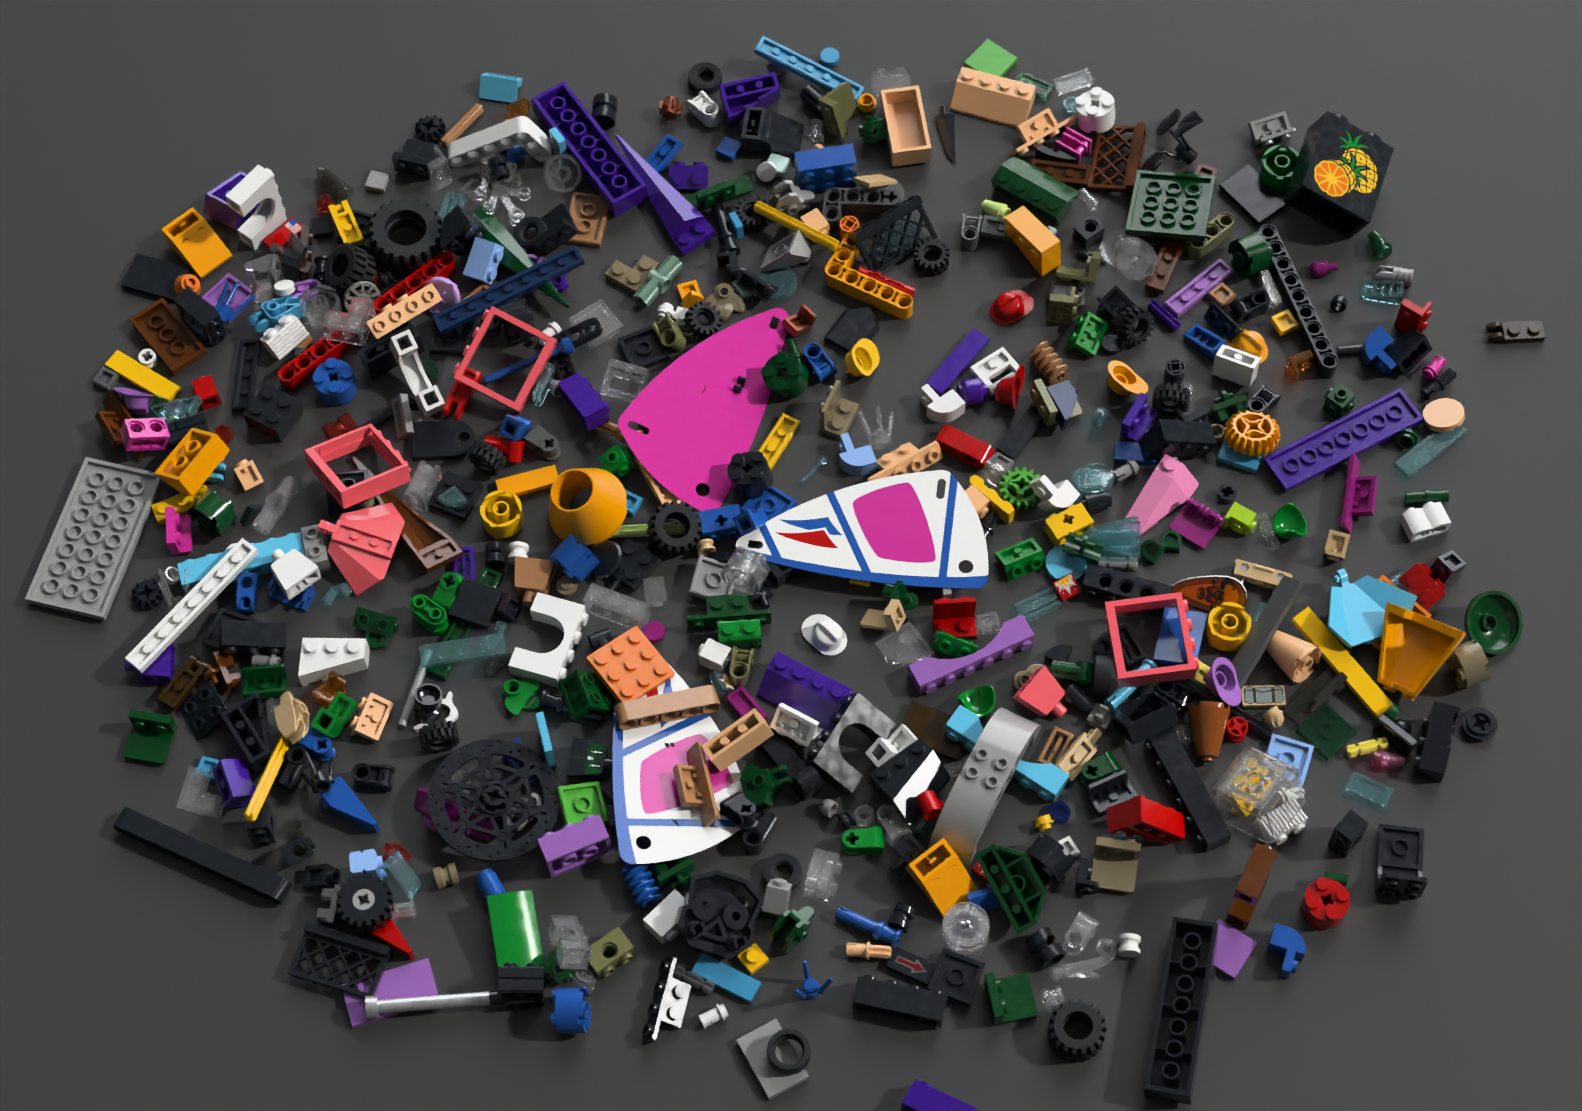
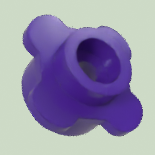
(562, 286)

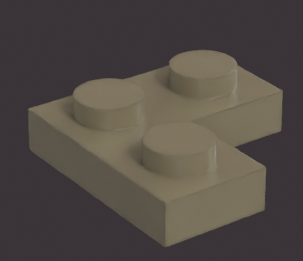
(631, 278)

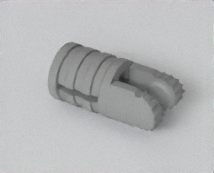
(1394, 273)

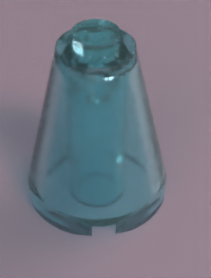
(1118, 536)

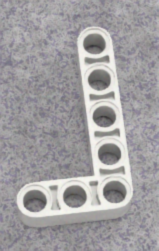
(499, 138)

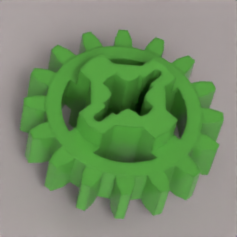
(1011, 489)

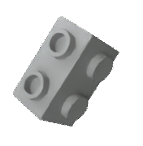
(1271, 128)

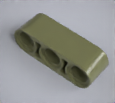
(1219, 234)

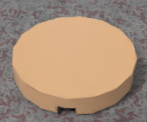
(1443, 415)

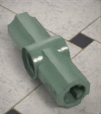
(657, 281)

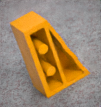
(1034, 240)

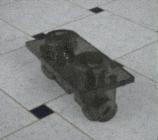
(332, 184)

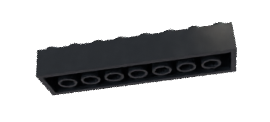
(1181, 1010)

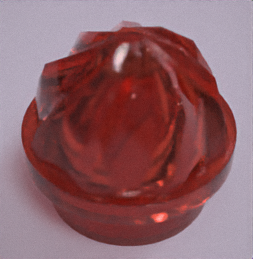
(324, 201)

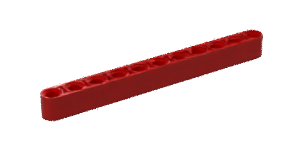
(326, 348)

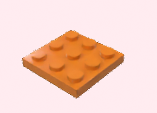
(630, 666)

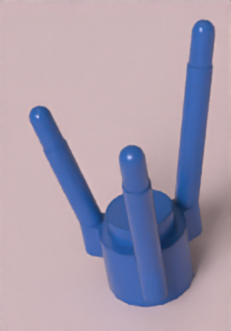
(225, 310)
(810, 987)

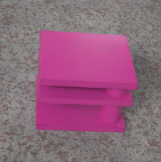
(1074, 143)

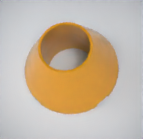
(598, 516)

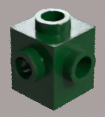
(879, 133)
(1339, 401)
(552, 973)

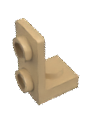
(888, 620)

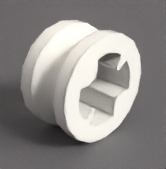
(144, 354)

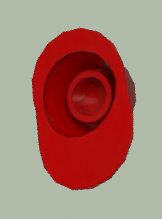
(1011, 307)
(1009, 388)

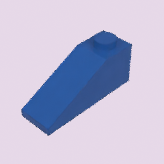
(346, 805)

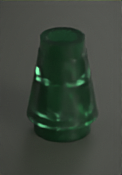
(1380, 246)

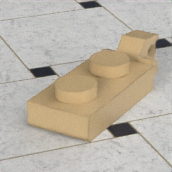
(1079, 753)

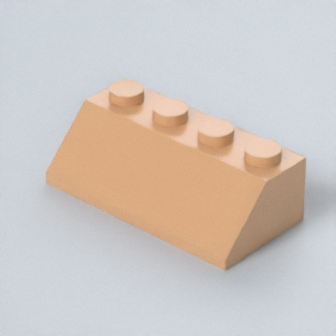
(992, 97)

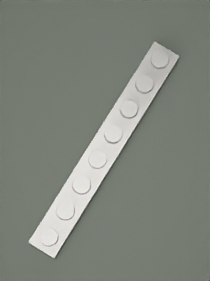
(191, 605)

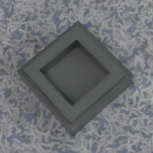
(106, 379)

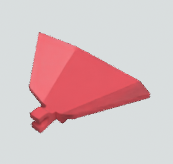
(364, 544)

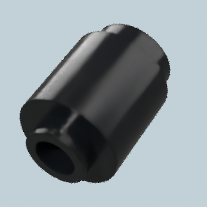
(1096, 501)

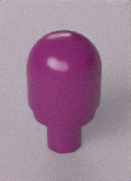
(1322, 268)

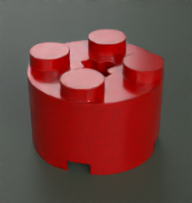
(1327, 892)

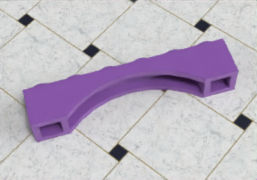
(933, 672)

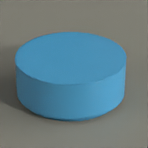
(829, 57)

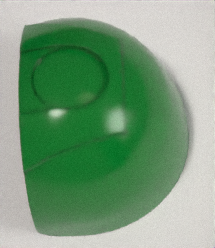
(1289, 522)
(978, 700)

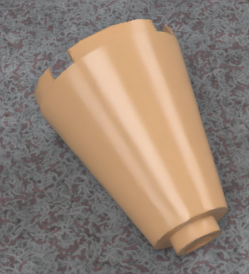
(1293, 655)

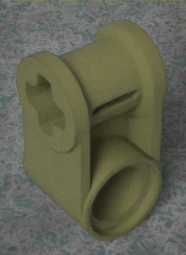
(667, 330)
(741, 662)

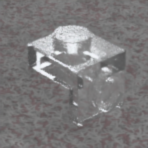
(655, 591)

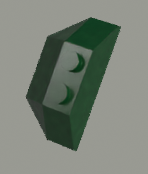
(1014, 884)

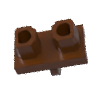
(218, 672)

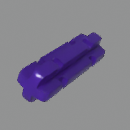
(1164, 316)

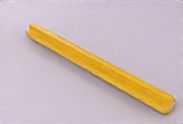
(267, 779)

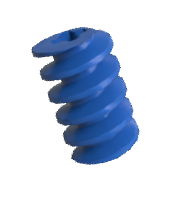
(639, 885)

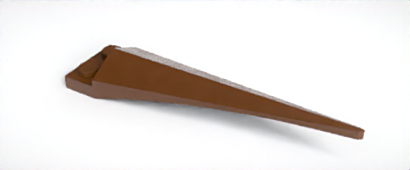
(422, 539)

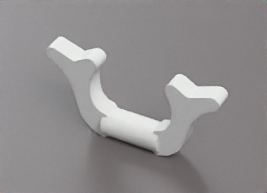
(447, 702)

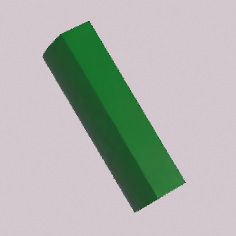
(515, 928)

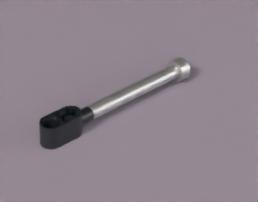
(375, 1006)

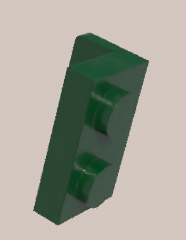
(268, 680)

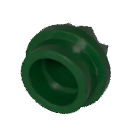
(1407, 438)

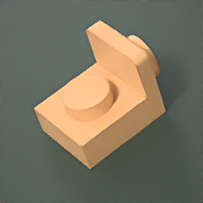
(248, 474)

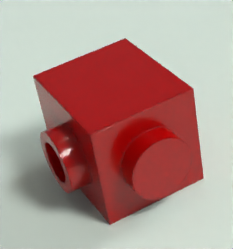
(207, 391)

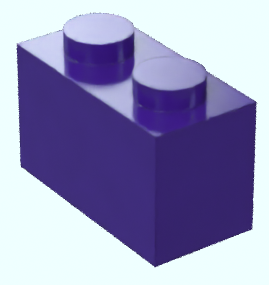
(234, 782)

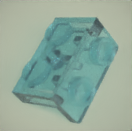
(178, 408)

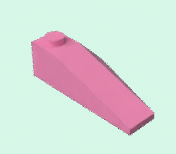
(1164, 491)

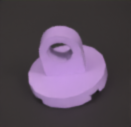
(447, 290)

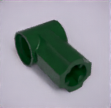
(1078, 673)

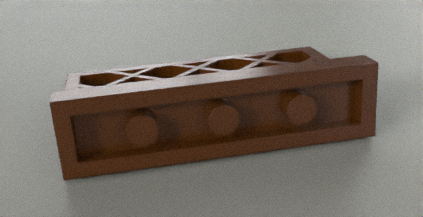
(1134, 159)

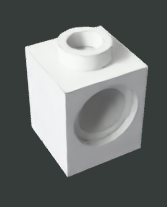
(714, 655)

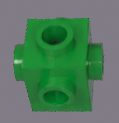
(617, 461)

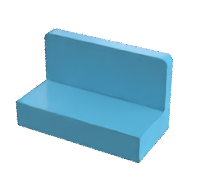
(499, 87)

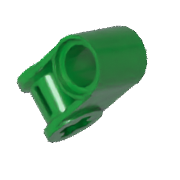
(446, 591)
(865, 841)

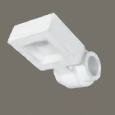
(679, 314)

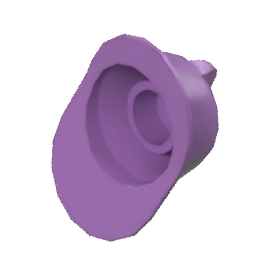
(135, 400)
(1223, 681)

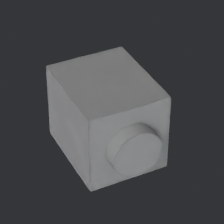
(777, 896)

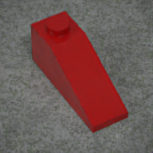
(393, 938)

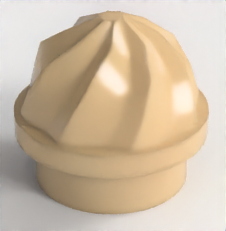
(1273, 717)

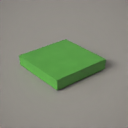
(991, 59)
(581, 801)

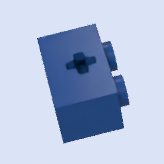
(715, 517)

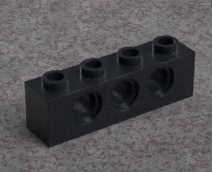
(1120, 581)

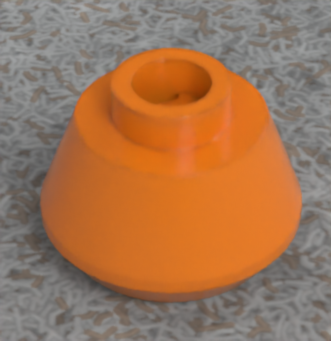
(185, 281)

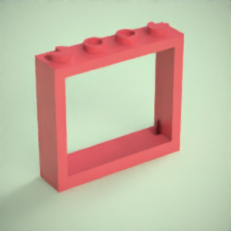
(532, 378)
(347, 443)
(1152, 675)

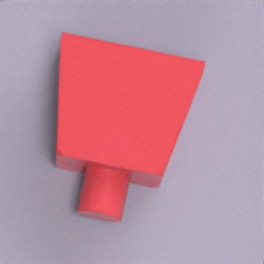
(1041, 694)

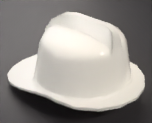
(824, 634)

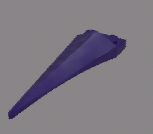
(680, 218)

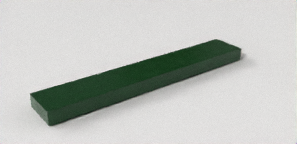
(460, 629)

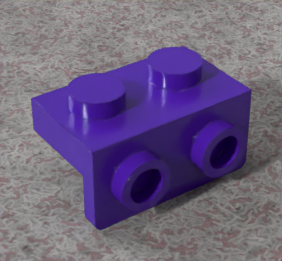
(688, 177)

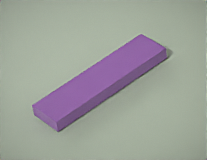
(1198, 288)

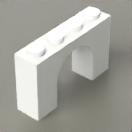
(270, 214)
(405, 352)
(551, 666)

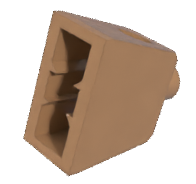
(533, 576)

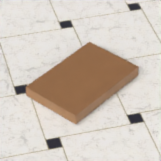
(590, 219)

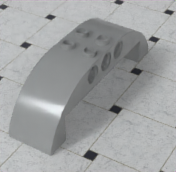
(983, 782)

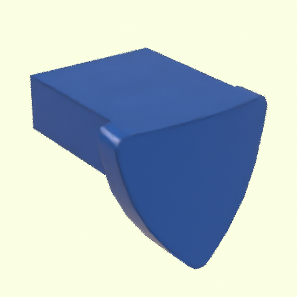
(984, 898)

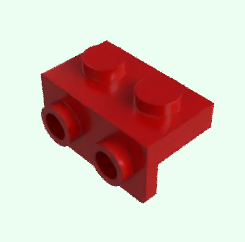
(1413, 316)
(1421, 584)

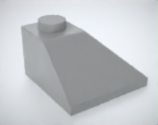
(787, 252)

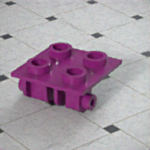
(1197, 523)

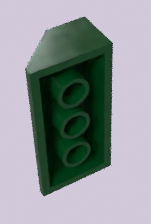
(1034, 189)

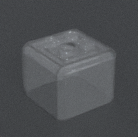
(1259, 807)

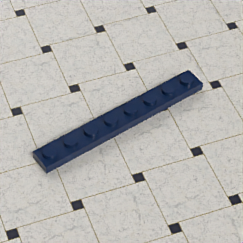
(508, 289)

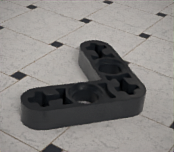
(590, 335)

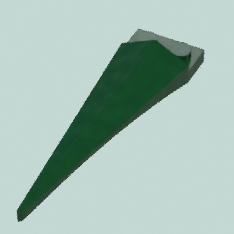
(513, 255)

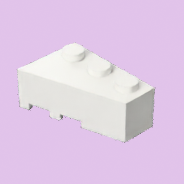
(325, 655)

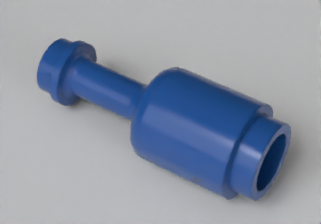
(489, 883)

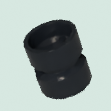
(604, 110)
(428, 703)
(1044, 946)

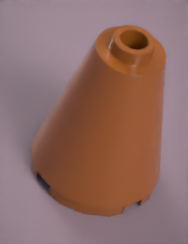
(1207, 728)

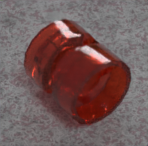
(344, 424)

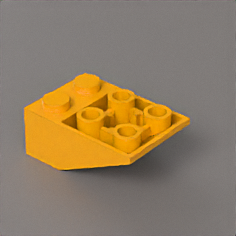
(196, 242)
(941, 876)

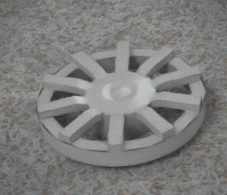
(361, 293)

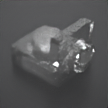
(995, 468)

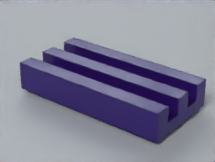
(464, 563)

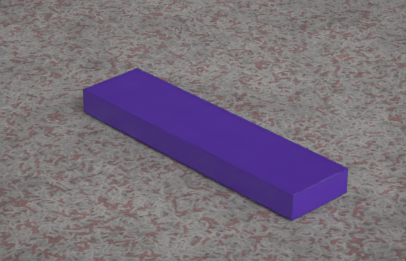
(958, 361)

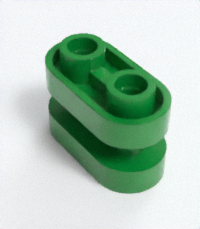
(429, 615)

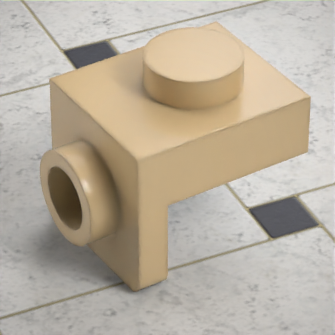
(1336, 545)

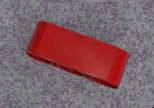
(964, 446)

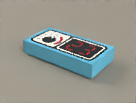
(557, 142)

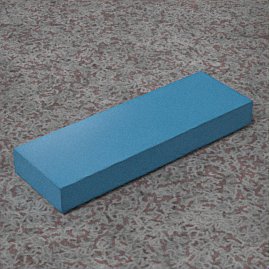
(727, 978)

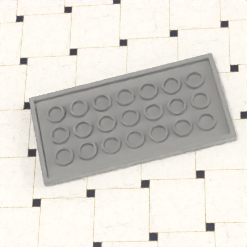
(94, 539)

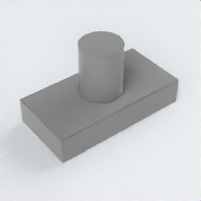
(404, 416)

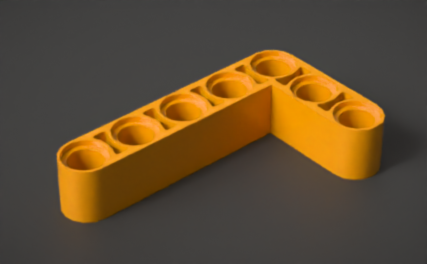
(862, 282)

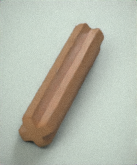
(474, 112)

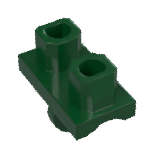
(1220, 410)
(1083, 548)
(898, 591)
(675, 876)

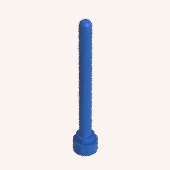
(565, 346)

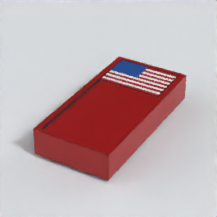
(283, 233)

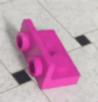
(178, 532)

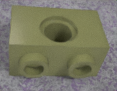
(613, 941)

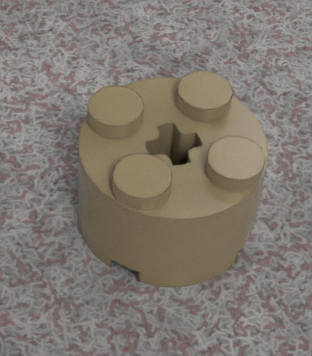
(1468, 665)

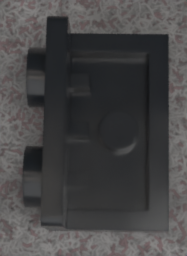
(1115, 302)
(1110, 792)

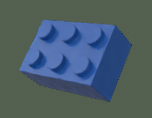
(826, 168)

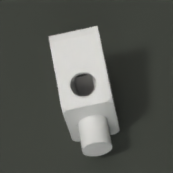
(293, 572)

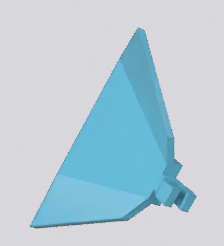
(1359, 607)

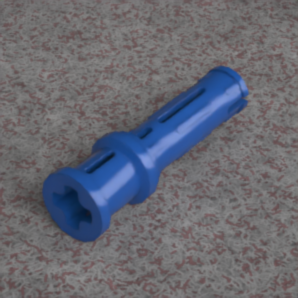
(877, 929)

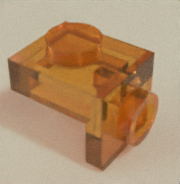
(328, 690)

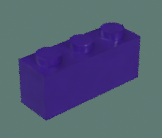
(584, 401)

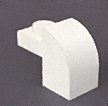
(943, 408)
(1053, 496)
(885, 749)

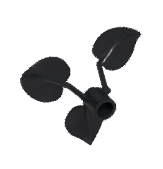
(1183, 149)

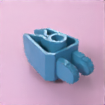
(273, 310)

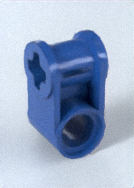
(821, 364)
(317, 745)

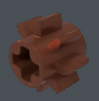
(670, 108)

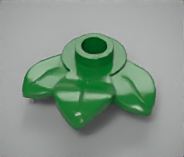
(523, 697)

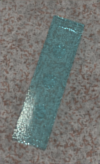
(1428, 450)
(462, 650)

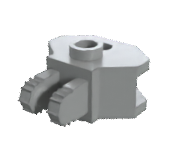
(790, 198)

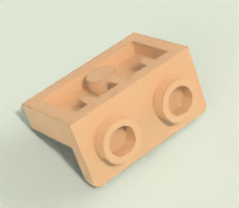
(371, 717)

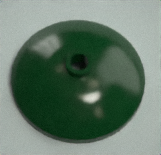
(1502, 618)

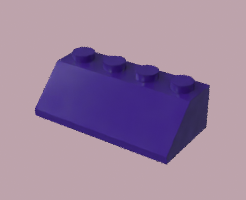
(801, 689)

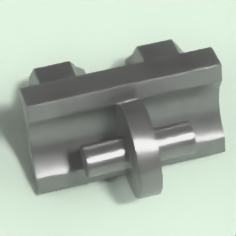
(331, 915)

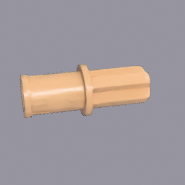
(868, 951)

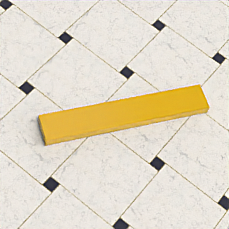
(1342, 661)

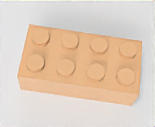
(906, 126)

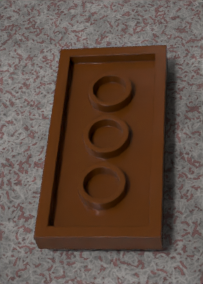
(168, 336)

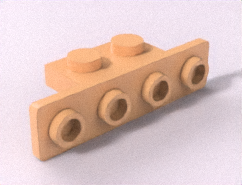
(1038, 127)
(403, 311)
(907, 460)

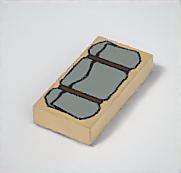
(1263, 696)

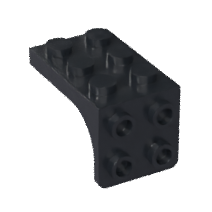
(1400, 861)

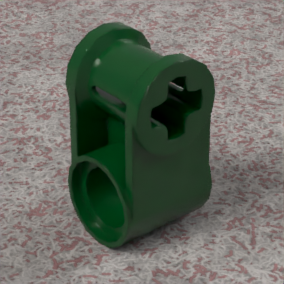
(1099, 768)

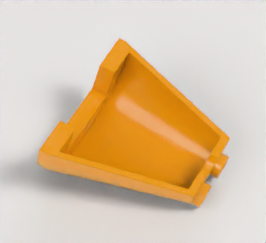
(1413, 650)

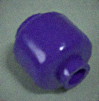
(972, 391)

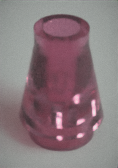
(1385, 760)

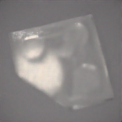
(904, 646)

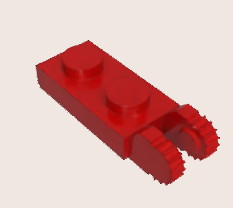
(461, 395)

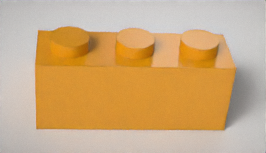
(192, 461)

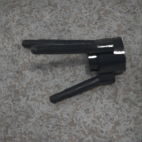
(320, 780)

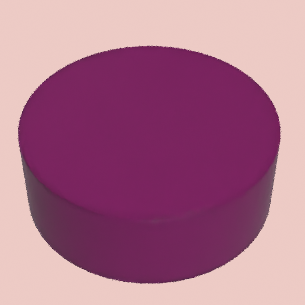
(654, 631)

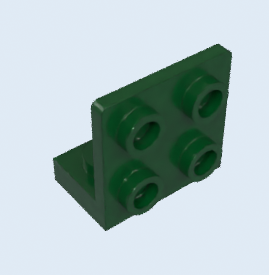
(585, 693)
(150, 737)
(1010, 998)

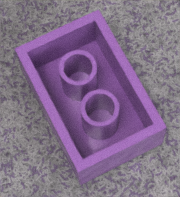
(575, 845)

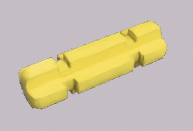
(1366, 747)

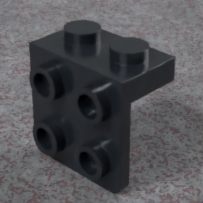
(415, 157)
(560, 229)

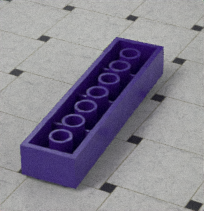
(589, 145)

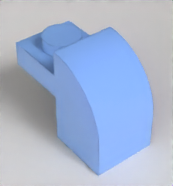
(856, 461)

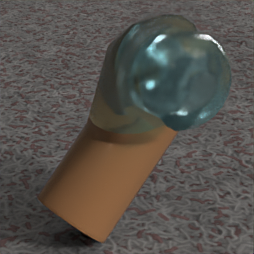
(302, 346)

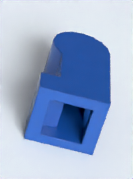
(515, 427)
(750, 520)
(247, 592)

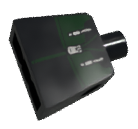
(587, 762)

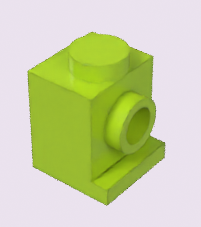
(1240, 519)

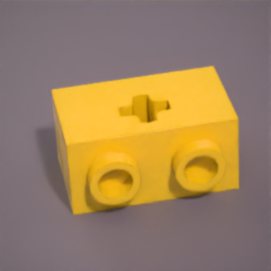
(1072, 519)

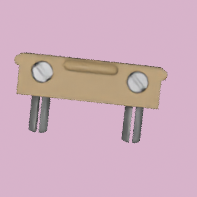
(1258, 574)

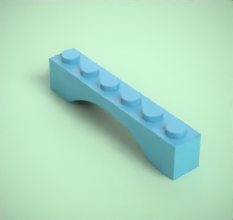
(1042, 778)

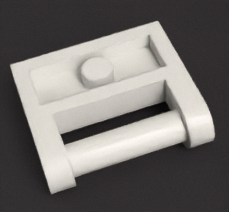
(993, 366)

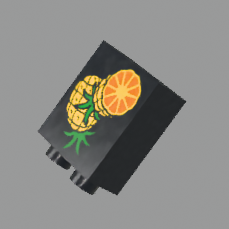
(1338, 174)

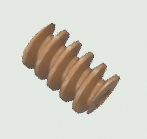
(1048, 364)

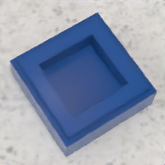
(728, 148)

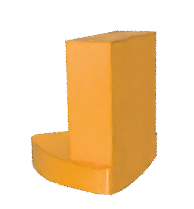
(689, 293)

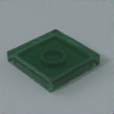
(1326, 731)

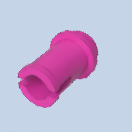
(1431, 370)

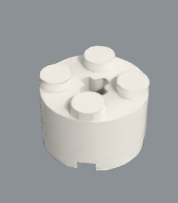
(1095, 110)

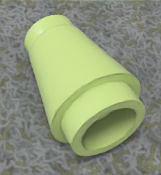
(995, 209)

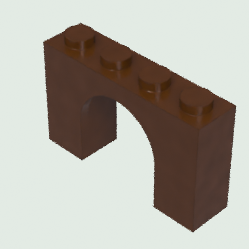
(1251, 885)

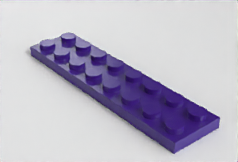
(1346, 436)

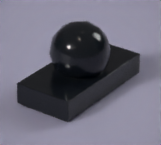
(1397, 734)

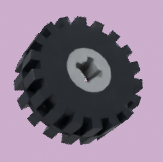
(368, 913)

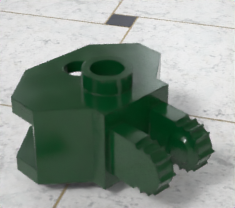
(762, 786)
(792, 927)

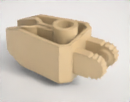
(292, 717)

